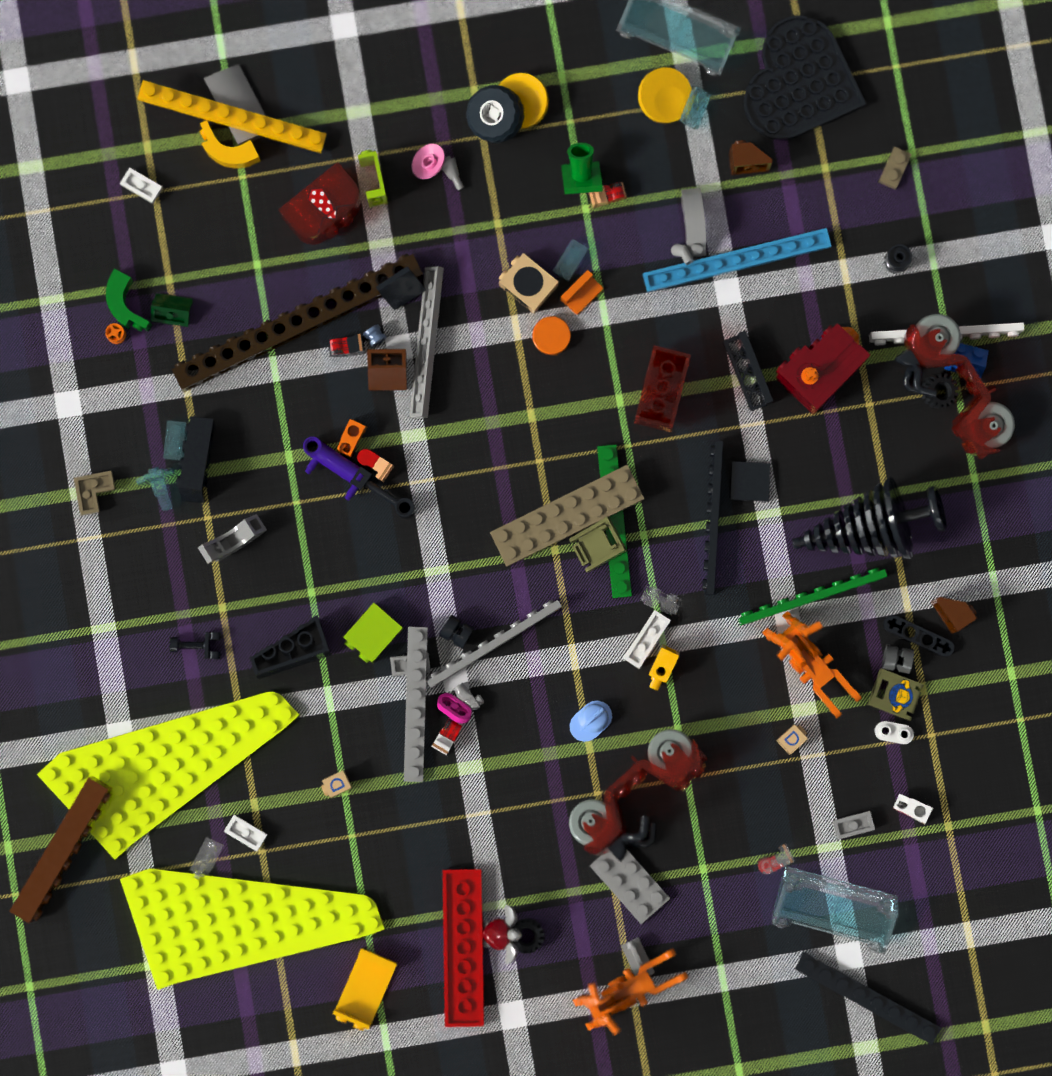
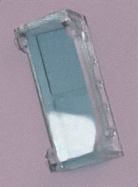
(681, 31)
(835, 908)

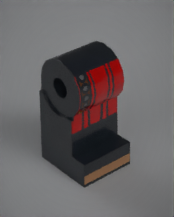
(346, 346)

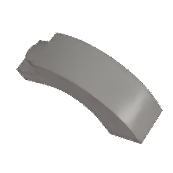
(694, 221)
(232, 540)

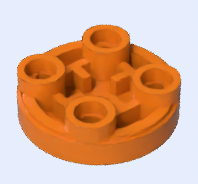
(551, 335)

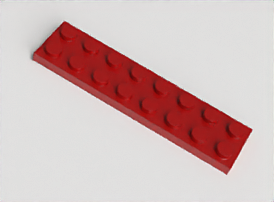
(463, 948)

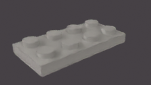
(630, 884)

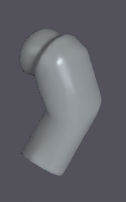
(682, 251)

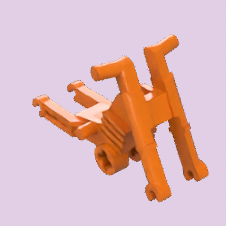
(807, 658)
(623, 993)

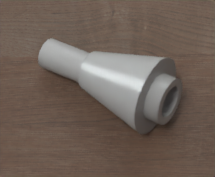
(451, 170)

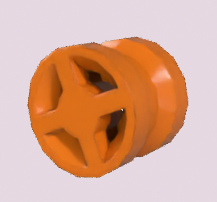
(113, 330)

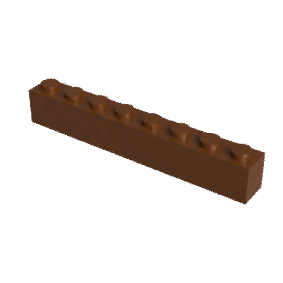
(61, 849)

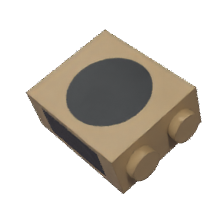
(528, 282)

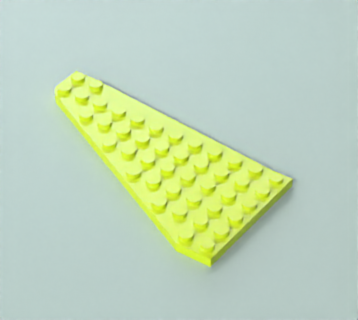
(165, 764)
(230, 923)

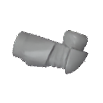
(464, 695)

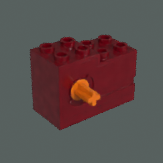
(823, 367)

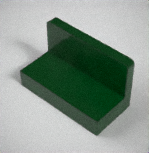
(171, 309)

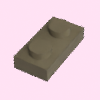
(894, 168)

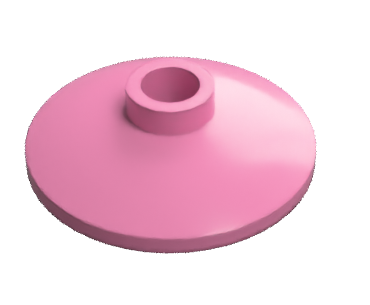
(428, 161)

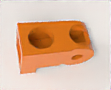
(351, 438)

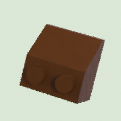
(748, 159)
(954, 613)

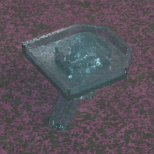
(156, 478)

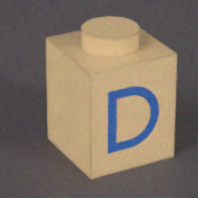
(792, 739)
(336, 784)

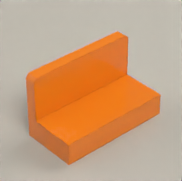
(581, 292)

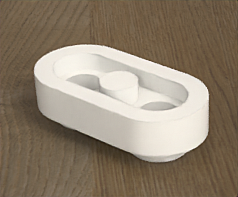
(894, 732)

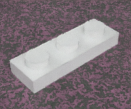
(646, 639)

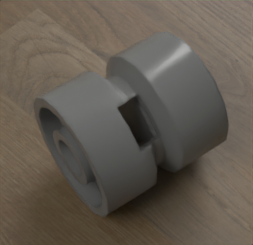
(891, 655)

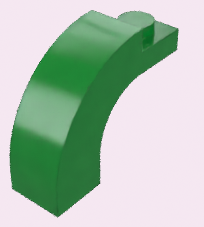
(116, 292)

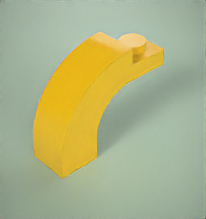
(231, 157)

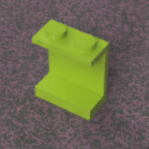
(377, 196)
(372, 633)

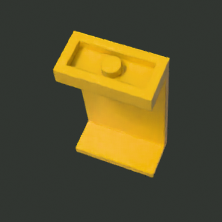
(364, 989)

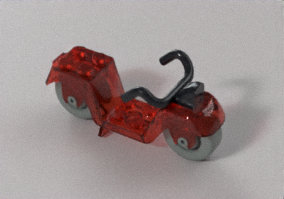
(981, 423)
(602, 824)

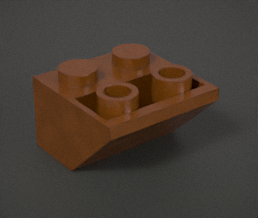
(387, 369)

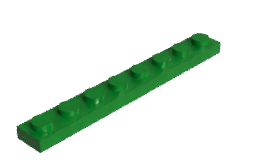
(619, 565)
(803, 598)

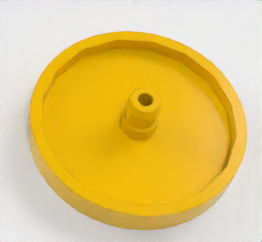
(664, 94)
(532, 96)

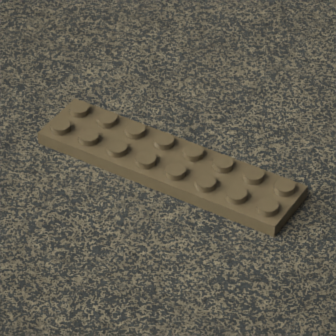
(567, 515)

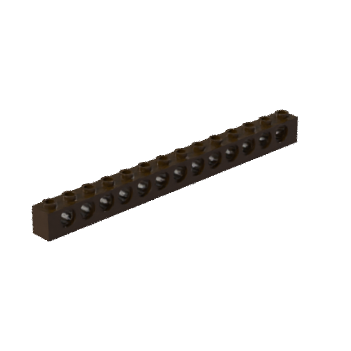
(291, 331)

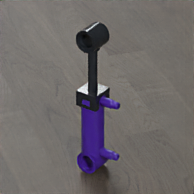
(352, 473)

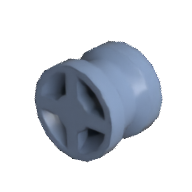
(374, 335)

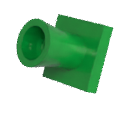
(581, 173)

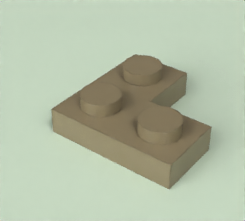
(88, 487)

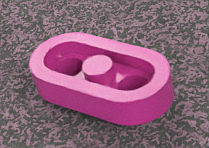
(456, 708)

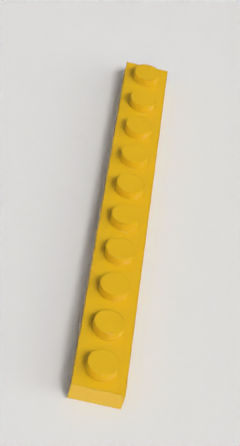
(231, 116)

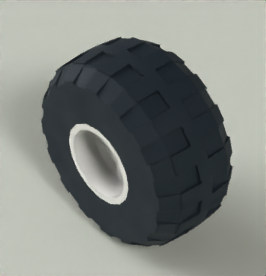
(495, 114)

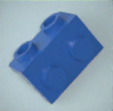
(976, 356)

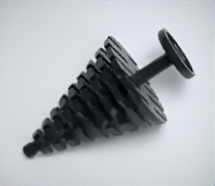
(874, 524)

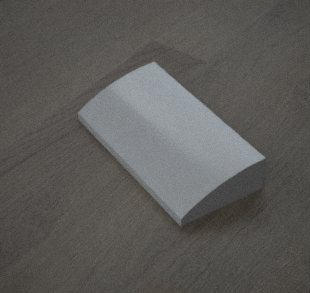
(234, 90)

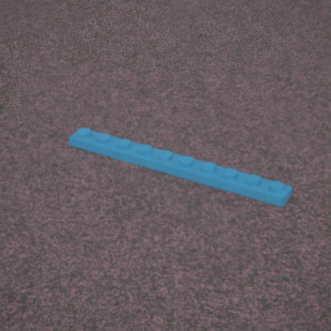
(737, 260)

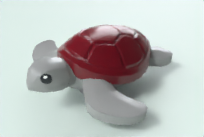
(500, 934)

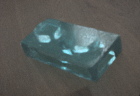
(695, 107)
(570, 260)
(174, 440)

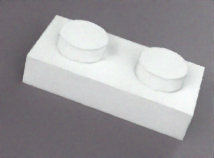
(141, 185)
(245, 833)

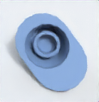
(590, 721)

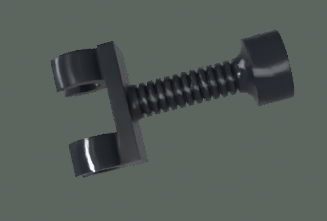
(176, 644)

